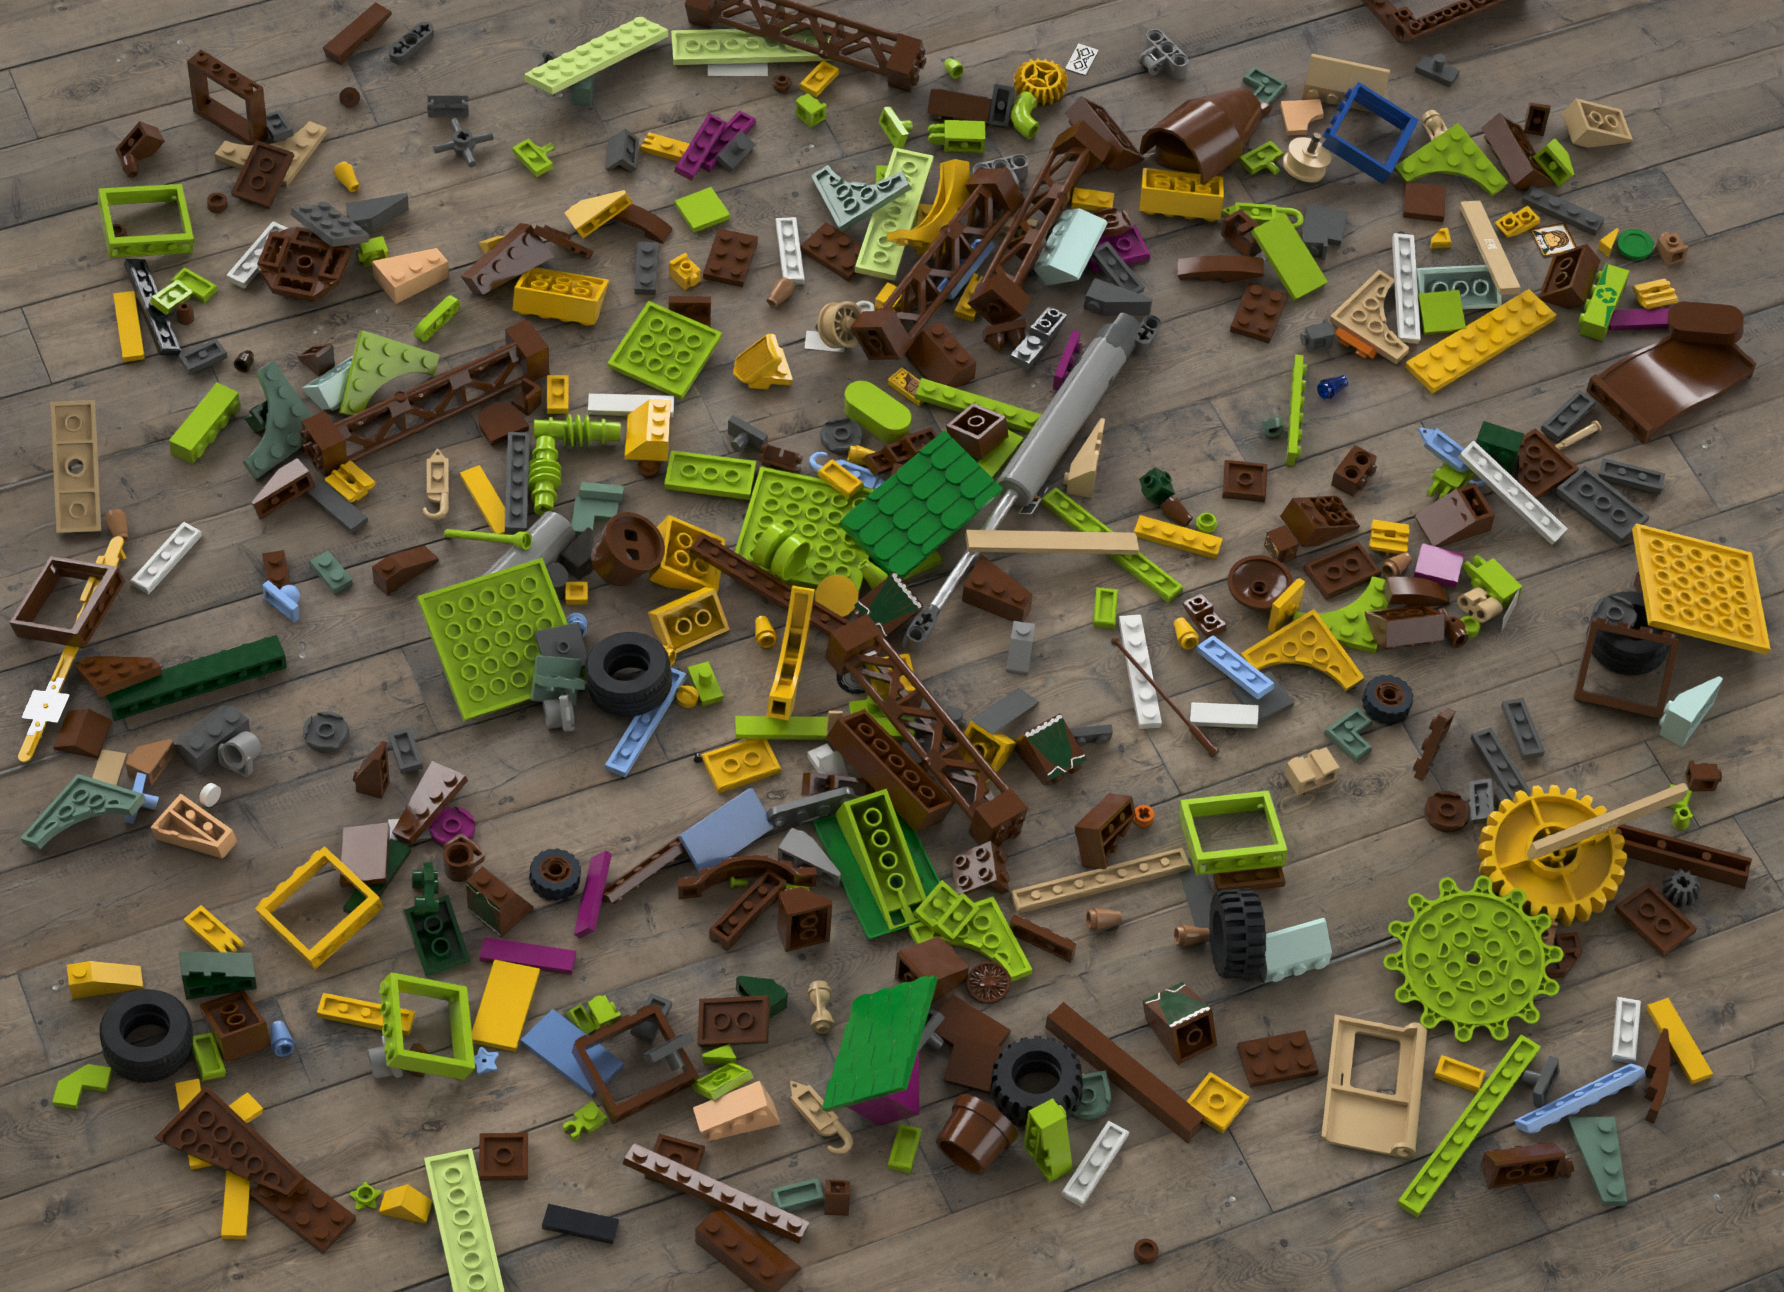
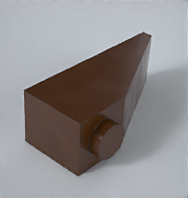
(282, 488)
(401, 568)
(373, 773)

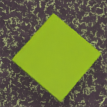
(702, 209)
(1441, 312)
(722, 1081)

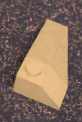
(1084, 466)

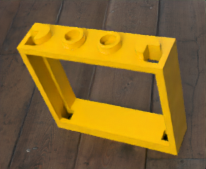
(337, 936)

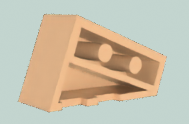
(410, 273)
(193, 829)
(737, 1113)

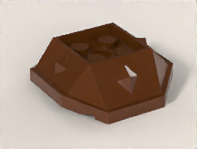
(301, 264)

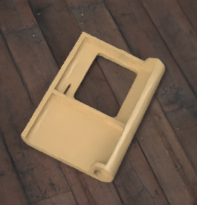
(1370, 1118)

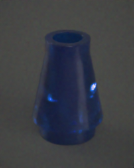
(1330, 387)

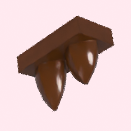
(1013, 330)

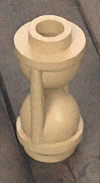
(1433, 123)
(820, 996)

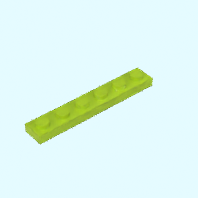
(960, 400)
(1295, 416)

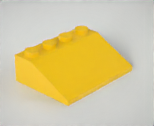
(1181, 195)
(560, 295)

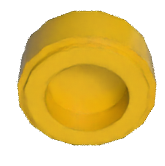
(687, 696)

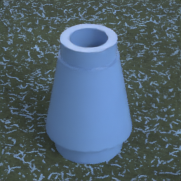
(281, 1040)

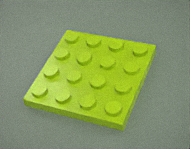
(665, 350)

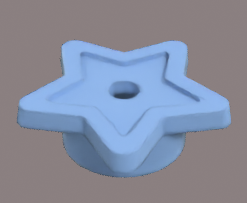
(489, 1065)

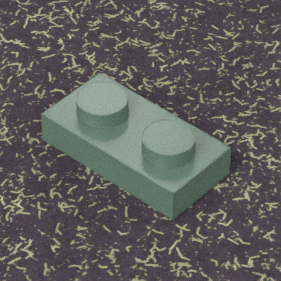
(331, 572)

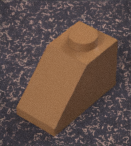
(150, 760)

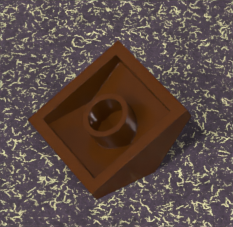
(83, 733)

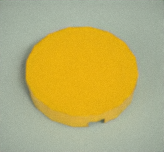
(837, 594)

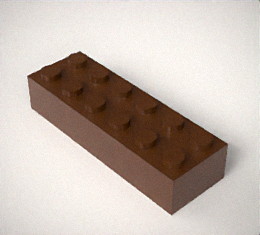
(890, 767)

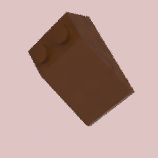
(236, 1025)

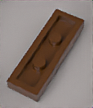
(1254, 879)
(1043, 938)

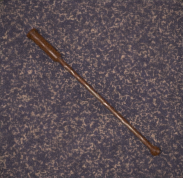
(1195, 731)

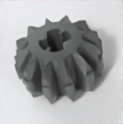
(1681, 888)

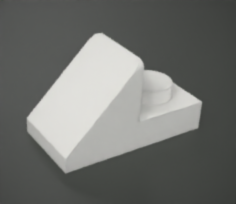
(827, 761)

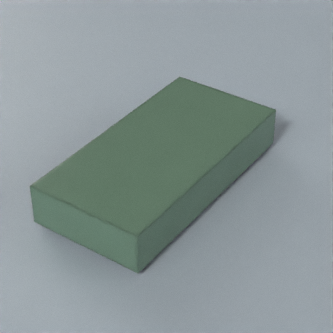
(601, 491)
(798, 1195)

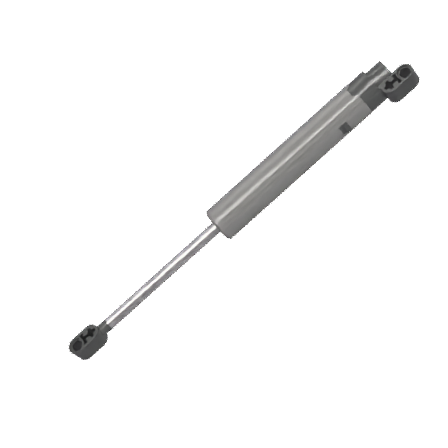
(1049, 441)

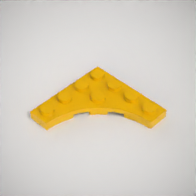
(1309, 644)

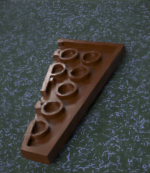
(222, 1138)

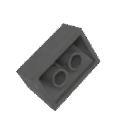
(200, 743)

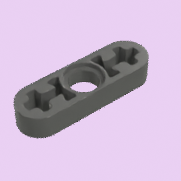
(408, 50)

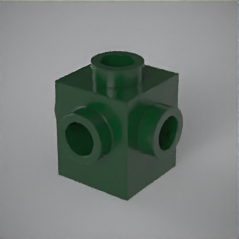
(1157, 486)

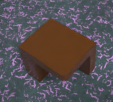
(528, 398)

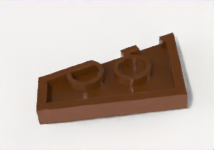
(562, 239)

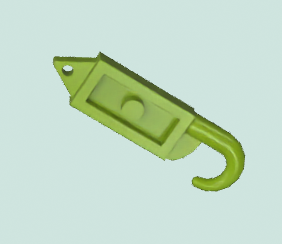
(1263, 213)

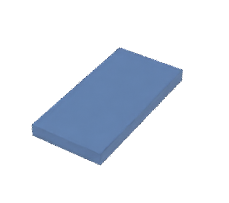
(726, 830)
(553, 1043)

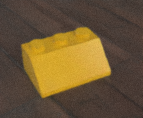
(649, 431)
(689, 619)

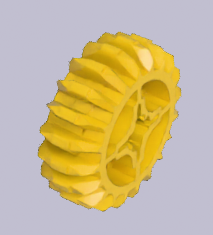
(1041, 79)

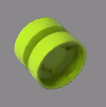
(781, 551)

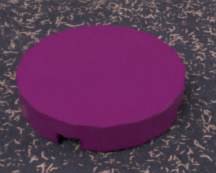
(450, 824)

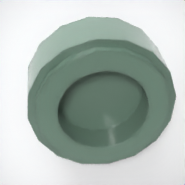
(1273, 423)

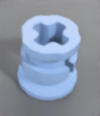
(572, 618)

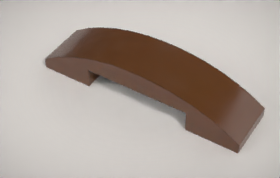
(639, 218)

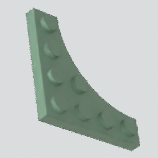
(854, 200)
(282, 422)
(80, 801)

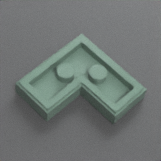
(1267, 87)
(588, 510)
(1346, 734)

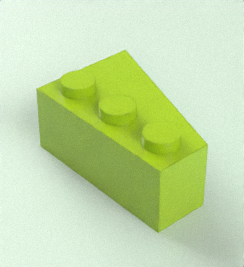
(1048, 1140)

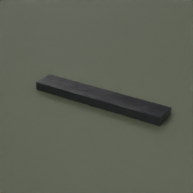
(156, 320)

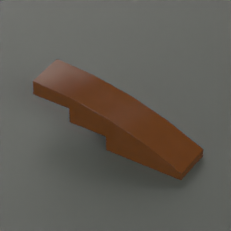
(1227, 267)
(899, 451)
(1658, 1071)

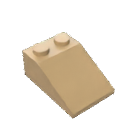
(1595, 124)

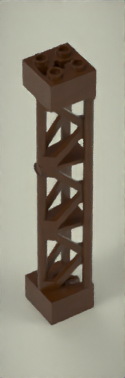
(901, 69)
(1001, 297)
(882, 330)
(326, 440)
(992, 821)

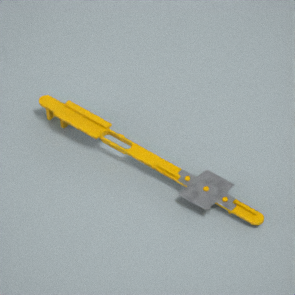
(49, 704)

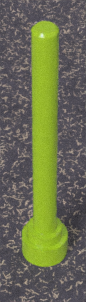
(521, 540)

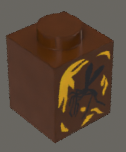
(1281, 544)

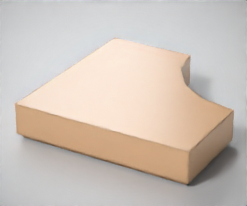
(1299, 114)

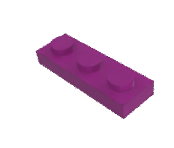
(1068, 359)

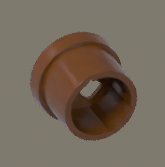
(628, 534)
(975, 1134)

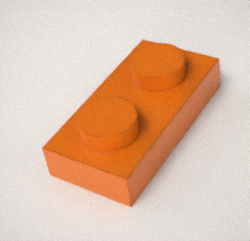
(1361, 348)

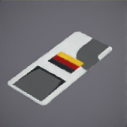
(1032, 506)

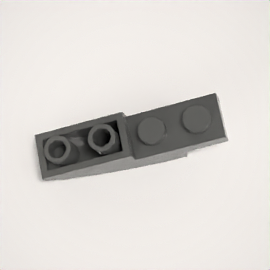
(1039, 338)

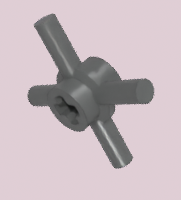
(463, 142)

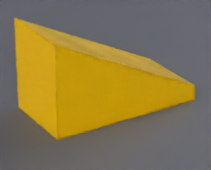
(1607, 243)

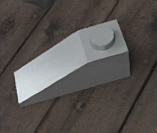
(804, 851)

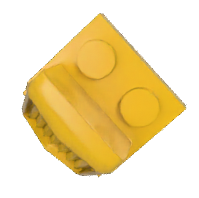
(763, 364)

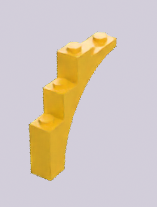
(949, 199)
(793, 650)

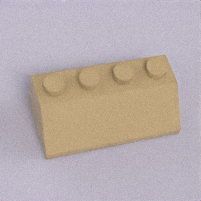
(1331, 78)

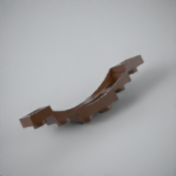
(741, 868)

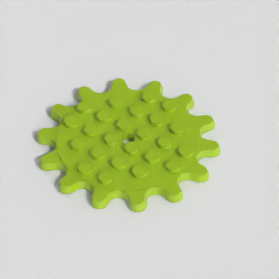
(1479, 925)

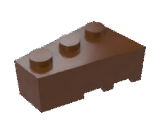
(996, 592)
(1102, 828)

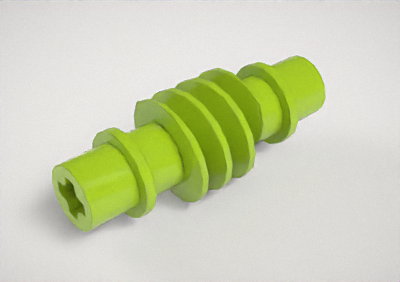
(578, 430)
(544, 475)

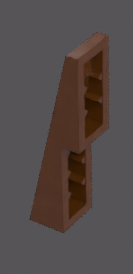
(360, 29)

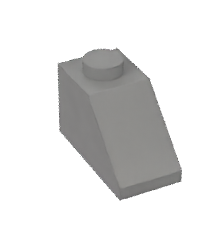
(1020, 647)

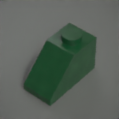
(761, 986)

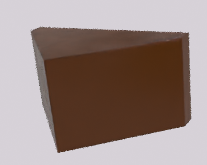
(318, 358)
(837, 1197)

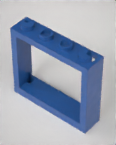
(1385, 110)

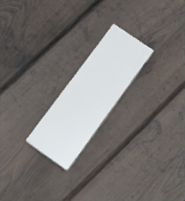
(1224, 715)
(1626, 1030)

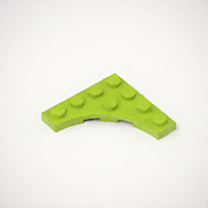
(1453, 155)
(377, 362)
(1350, 624)
(987, 934)

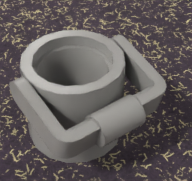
(559, 713)
(240, 752)
(378, 1063)

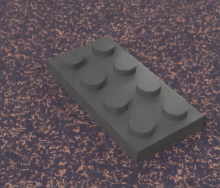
(329, 224)
(1602, 504)

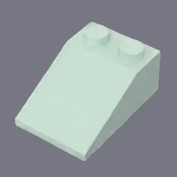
(1687, 711)

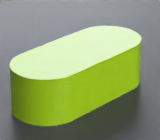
(877, 411)

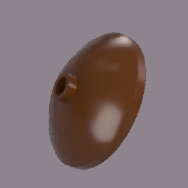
(1258, 574)

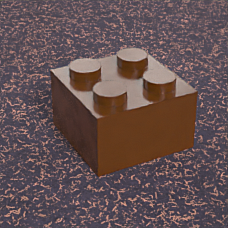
(978, 430)

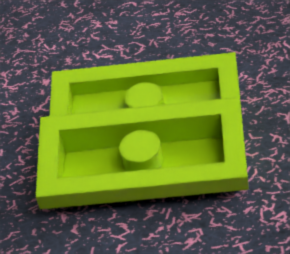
(945, 911)

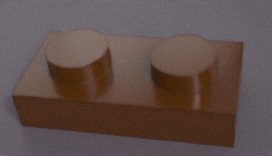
(276, 568)

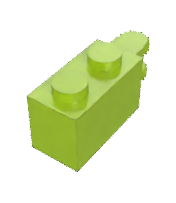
(959, 136)
(1448, 480)
(1492, 579)

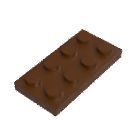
(307, 1213)

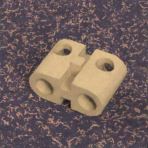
(1481, 606)

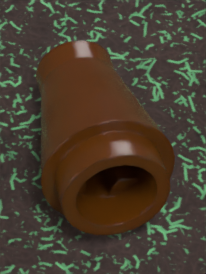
(1175, 510)

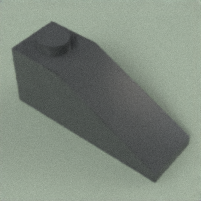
(376, 212)
(1112, 300)

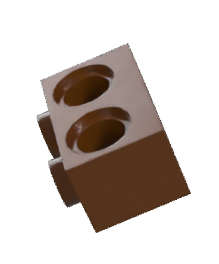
(1354, 471)

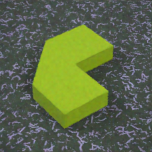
(88, 1077)

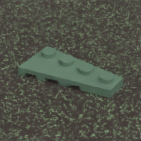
(1601, 1155)

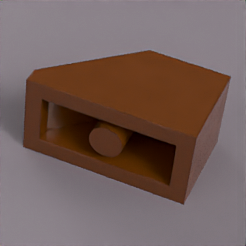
(1536, 118)
(141, 141)

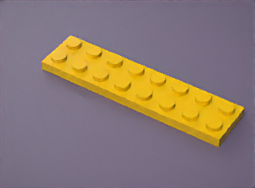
(1480, 341)

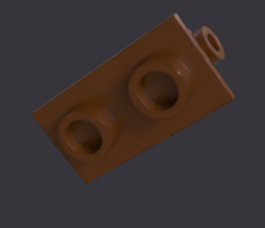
(787, 462)

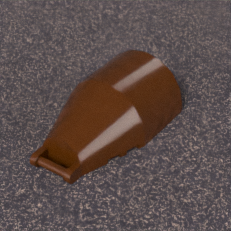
(1212, 128)

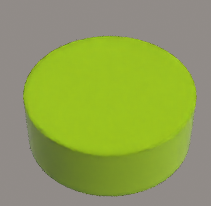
(1472, 626)

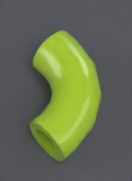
(1021, 115)

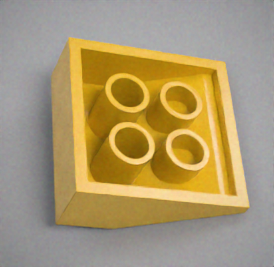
(679, 566)

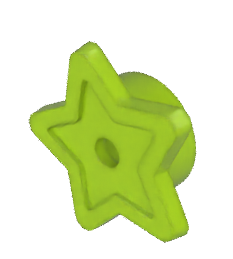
(365, 1190)

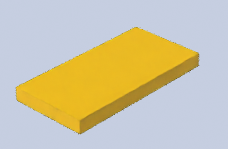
(505, 1005)

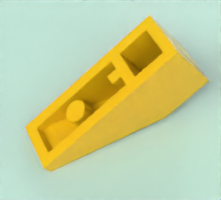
(594, 212)
(102, 978)

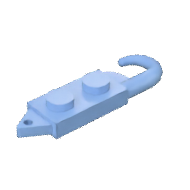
(1445, 449)
(860, 472)

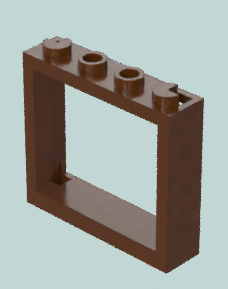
(246, 130)
(91, 615)
(1625, 629)
(648, 1098)

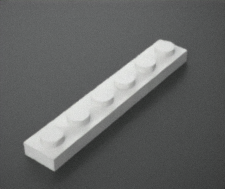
(1406, 288)
(1512, 492)
(1142, 691)

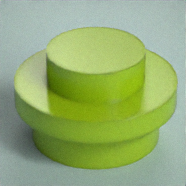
(1206, 523)

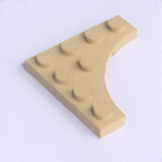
(301, 144)
(1365, 317)

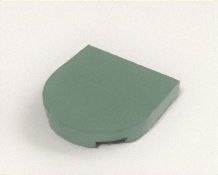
(1095, 1097)

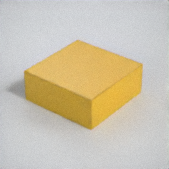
(576, 593)

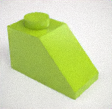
(1555, 162)

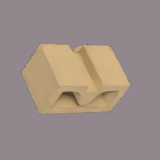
(1311, 772)

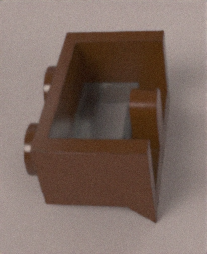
(1237, 232)

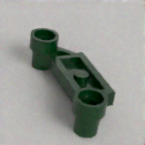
(430, 883)

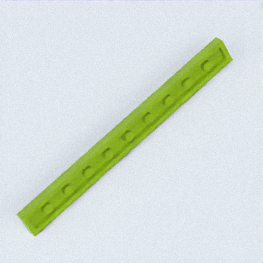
(1468, 1126)

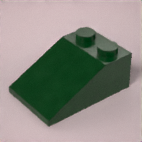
(437, 938)

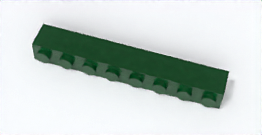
(199, 677)

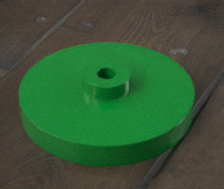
(1635, 244)

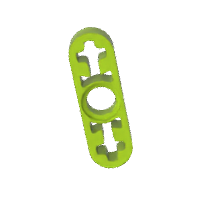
(437, 318)

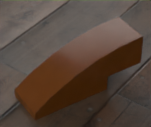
(1414, 591)
(819, 783)

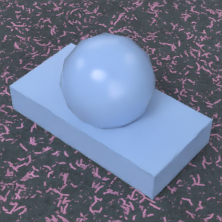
(283, 600)

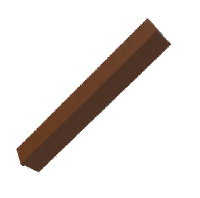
(1682, 854)
(1125, 1072)

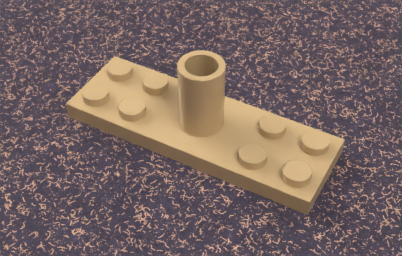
(75, 443)

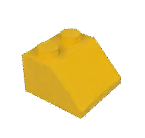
(993, 747)

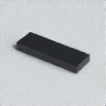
(580, 1223)

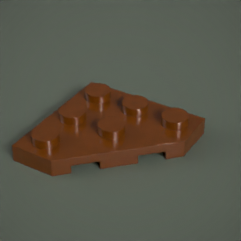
(1542, 465)
(115, 673)
(1440, 727)

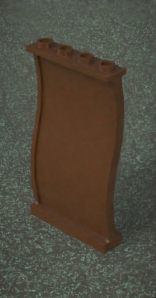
(1667, 381)

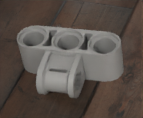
(1163, 56)
(1016, 163)

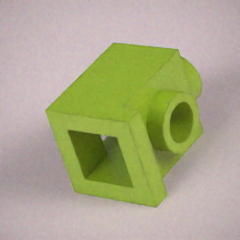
(810, 110)
(372, 250)
(602, 1012)

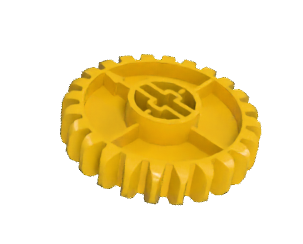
(1564, 881)

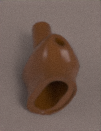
(1454, 629)

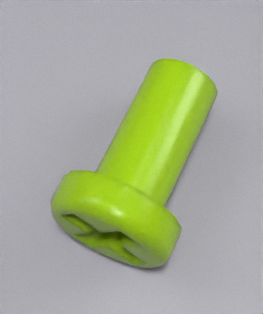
(737, 882)

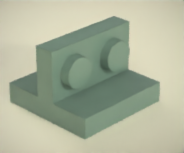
(556, 677)

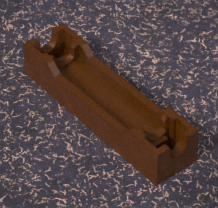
(747, 909)

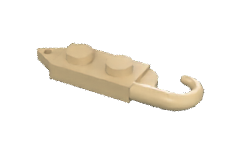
(438, 484)
(824, 1123)

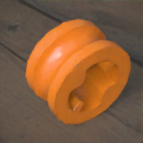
(1143, 809)

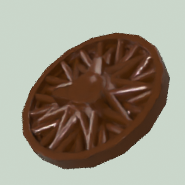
(988, 982)

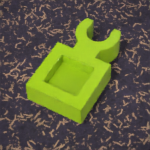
(586, 1119)

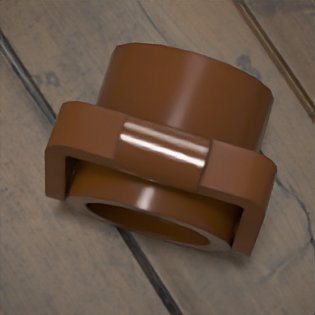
(459, 858)

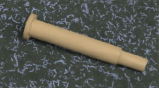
(1594, 427)

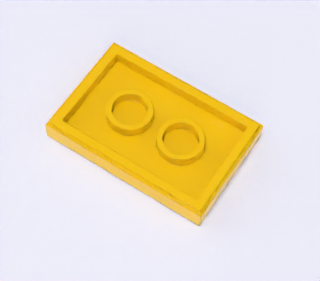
(740, 764)

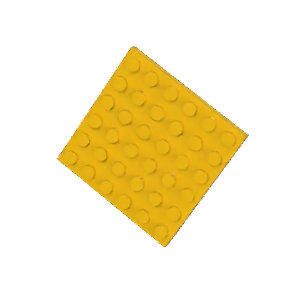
(1700, 589)

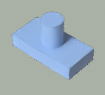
(151, 801)

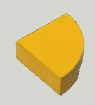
(1441, 239)

